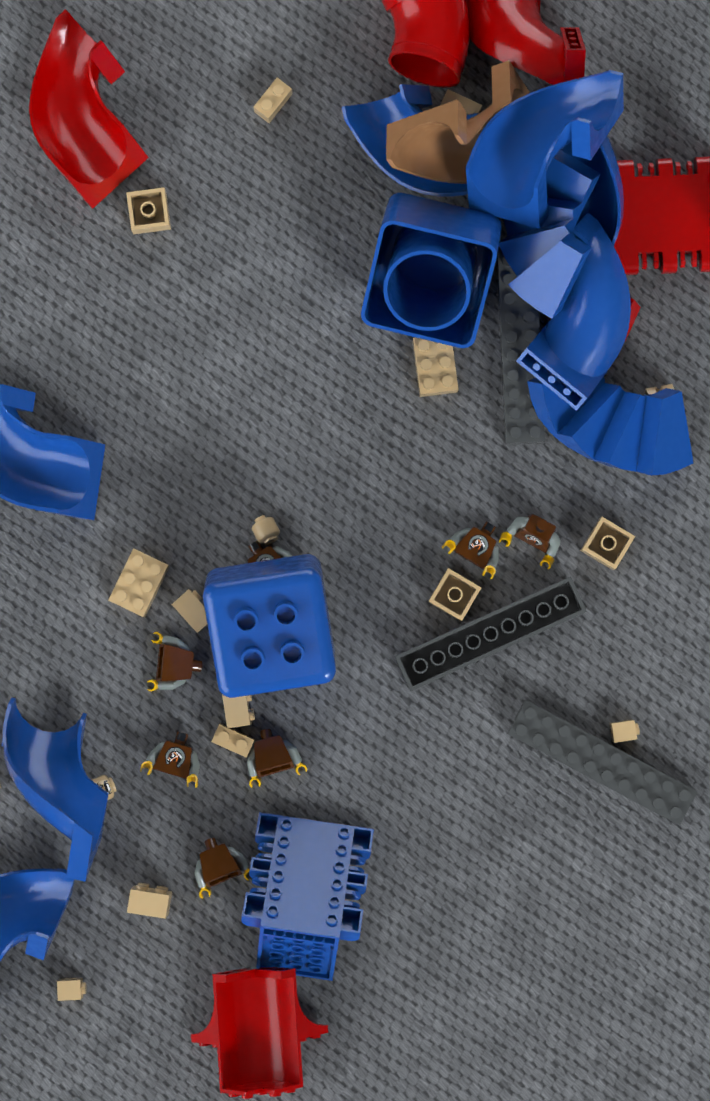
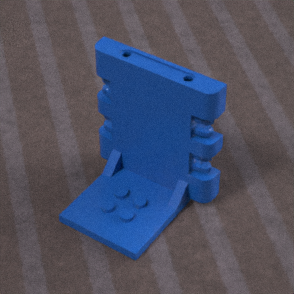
(306, 891)

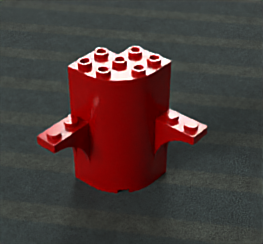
(258, 1031)

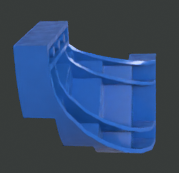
(551, 256)
(620, 427)

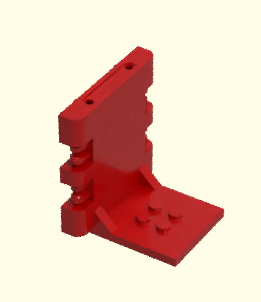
(665, 215)

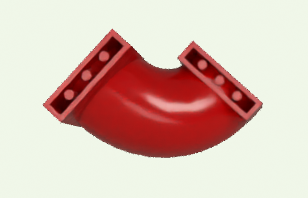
(517, 34)
(70, 117)

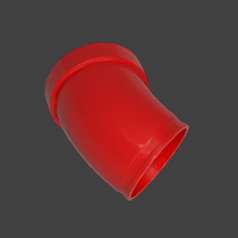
(429, 40)

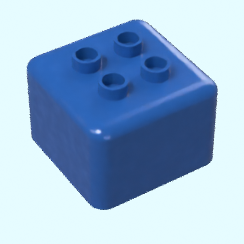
(431, 270)
(269, 626)

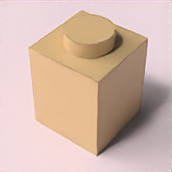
(624, 731)
(70, 989)

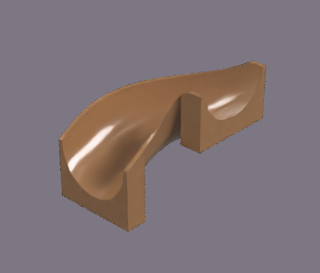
(442, 138)

